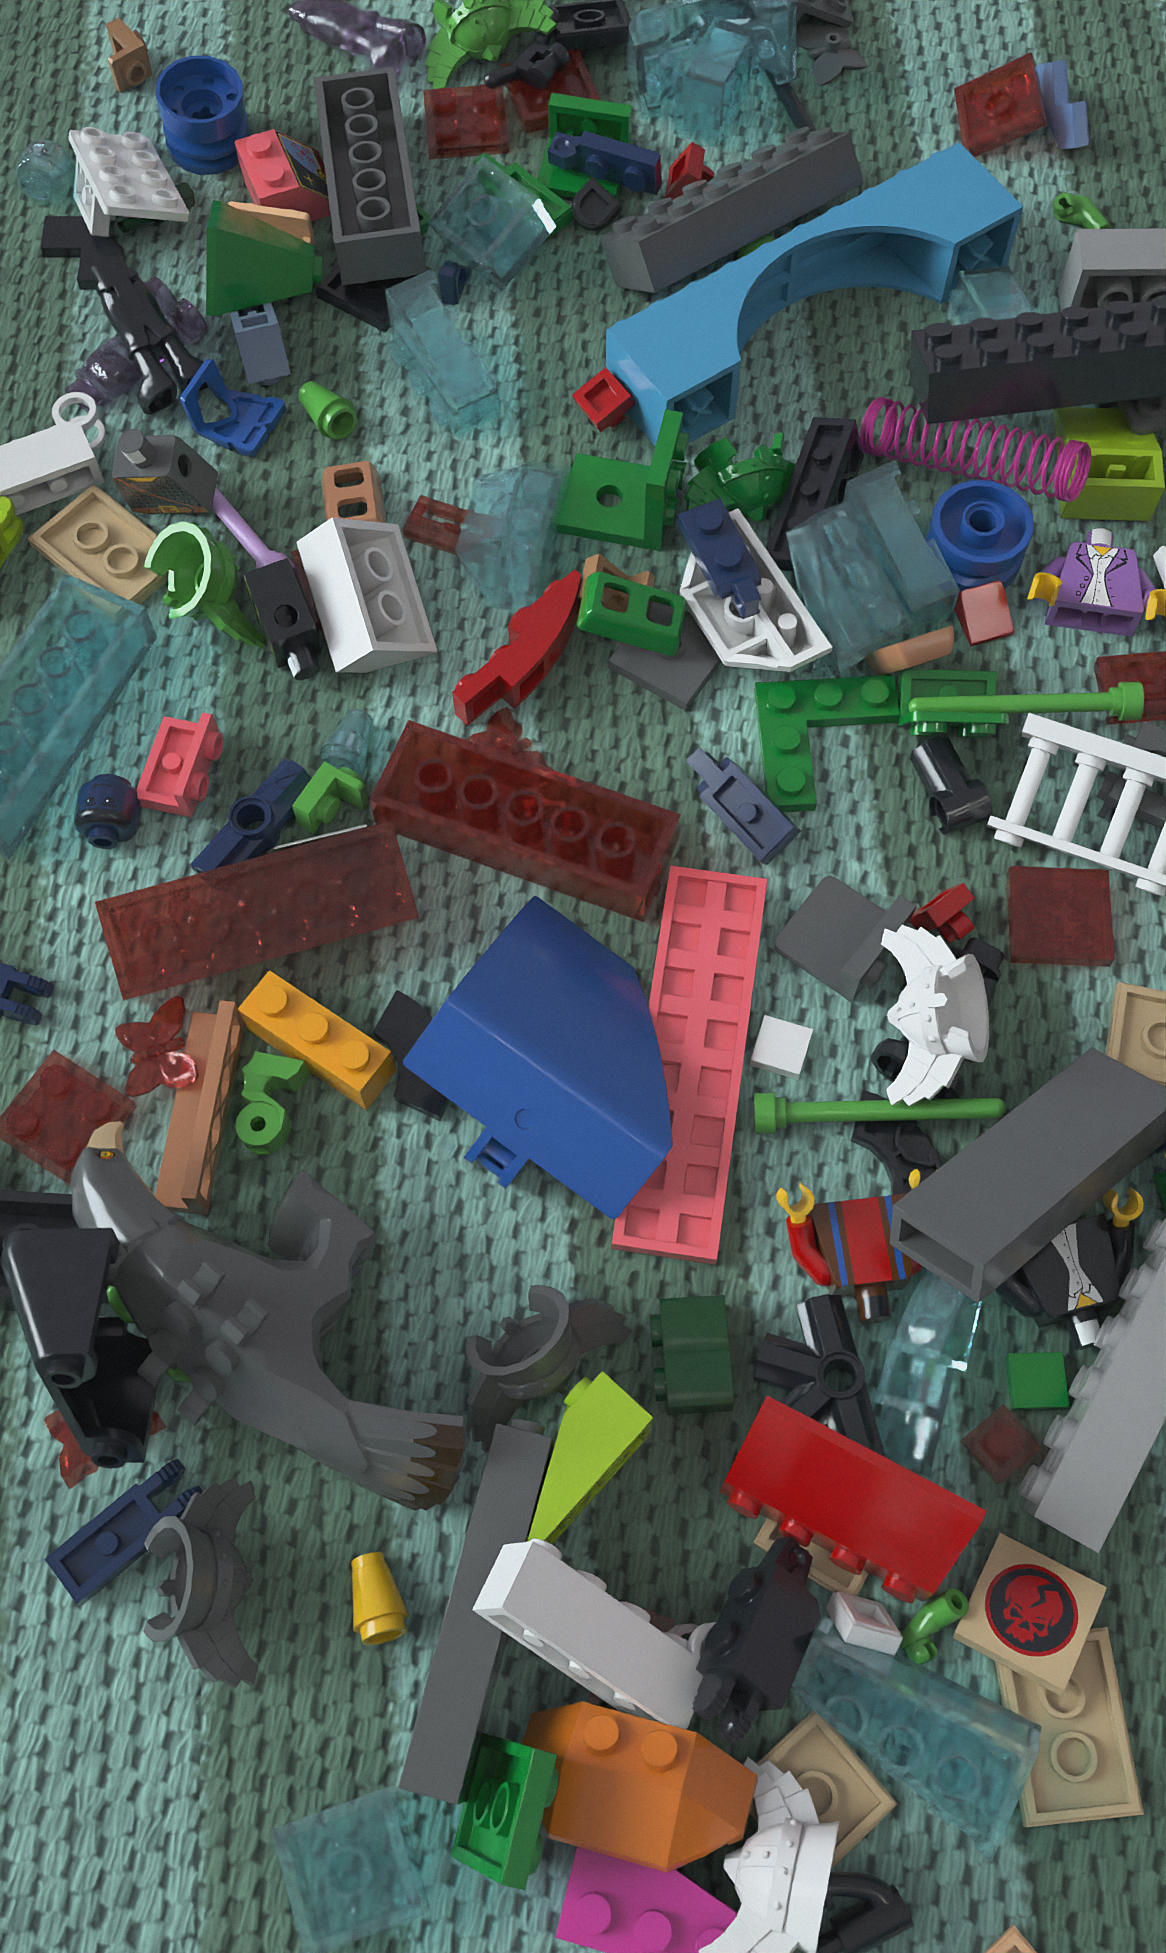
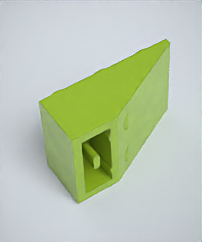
(1124, 466)

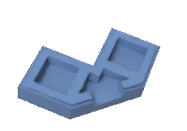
(1065, 119)

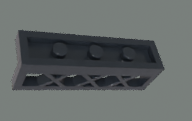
(818, 480)

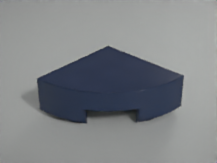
(452, 282)

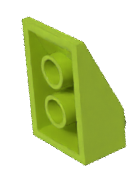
(592, 1444)

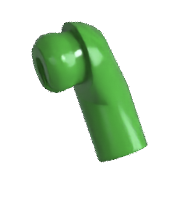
(929, 1620)

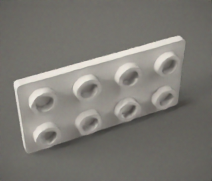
(121, 179)

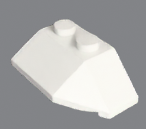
(774, 639)

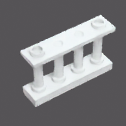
(1092, 756)

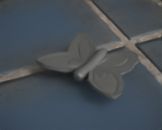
(830, 48)

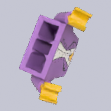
(1097, 588)

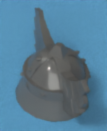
(535, 1356)
(205, 1582)

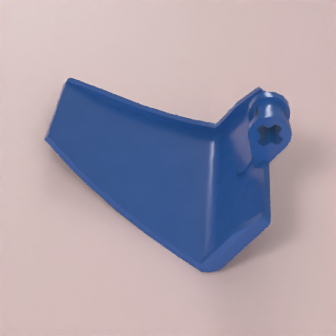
(554, 1060)

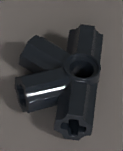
(804, 1366)

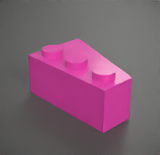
(638, 1908)

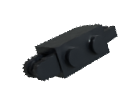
(758, 1640)

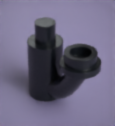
(868, 1922)

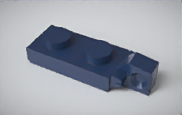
(608, 160)
(722, 555)
(743, 806)

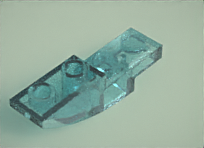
(920, 1368)

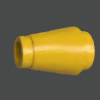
(377, 1603)

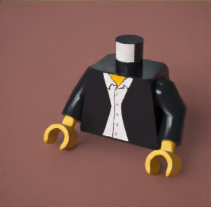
(1078, 1271)

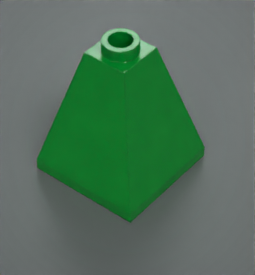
(254, 262)

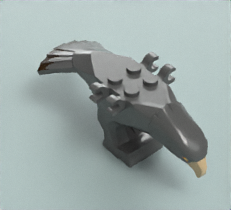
(255, 1324)

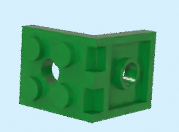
(645, 492)

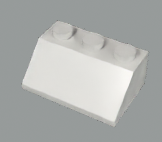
(365, 594)

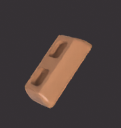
(369, 491)
(912, 651)

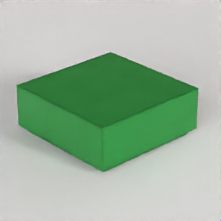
(1037, 1381)

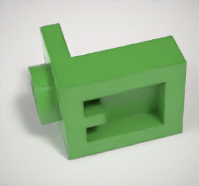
(321, 796)

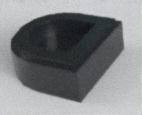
(594, 206)

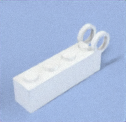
(53, 460)
(592, 1635)

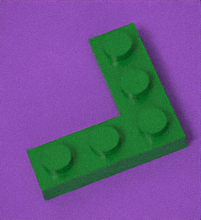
(792, 707)

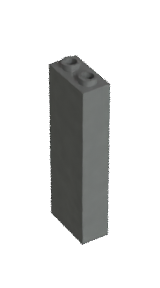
(1031, 1174)
(468, 1645)

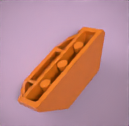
(639, 1787)

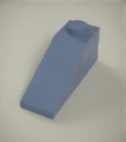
(260, 344)

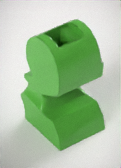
(263, 1122)

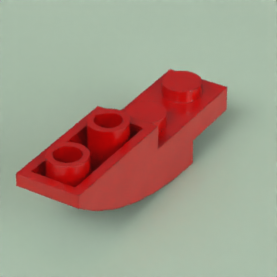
(534, 646)

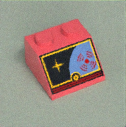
(283, 173)

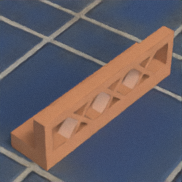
(200, 1110)

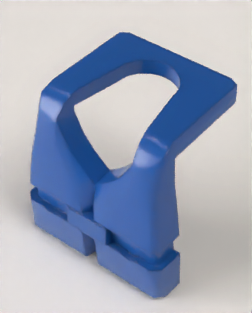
(249, 416)

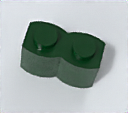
(694, 1355)

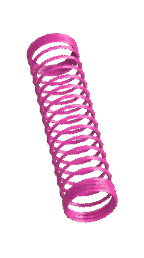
(1062, 471)

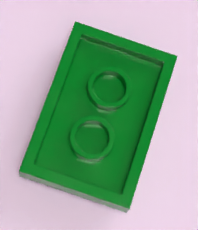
(505, 1810)

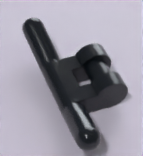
(534, 64)

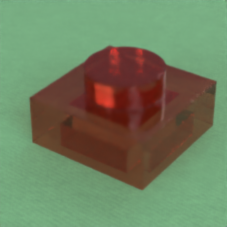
(1000, 1444)

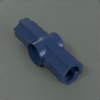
(270, 804)

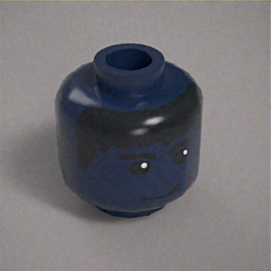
(107, 811)

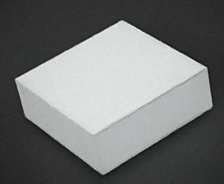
(781, 1047)
(864, 1622)

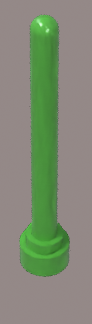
(1121, 701)
(775, 1112)

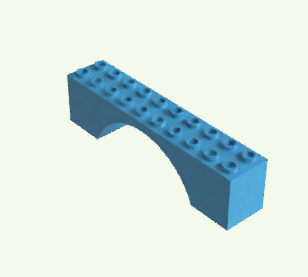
(893, 235)

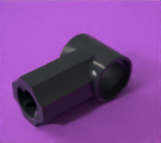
(951, 791)

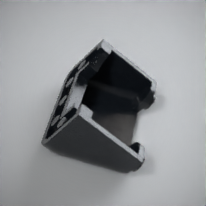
(81, 1357)

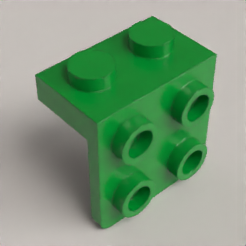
(572, 117)
(945, 683)

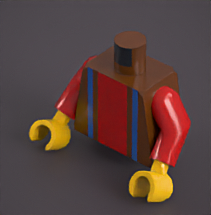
(849, 1248)

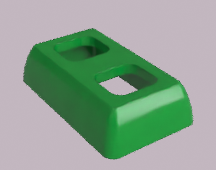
(632, 625)

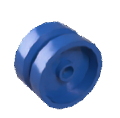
(981, 532)

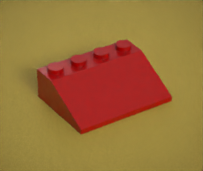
(849, 1502)

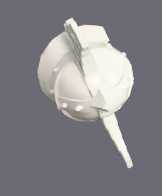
(938, 1012)
(779, 1870)

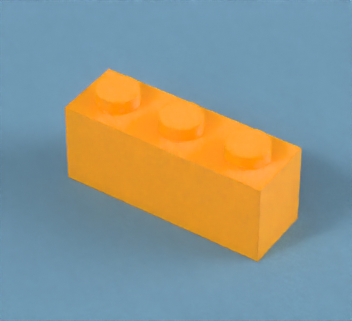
(322, 1039)

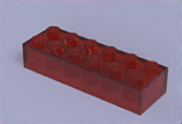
(526, 820)
(257, 911)

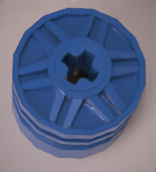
(202, 113)

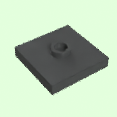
(671, 678)

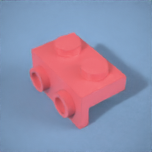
(180, 765)

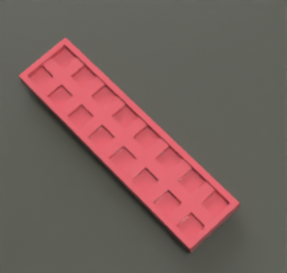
(701, 1029)

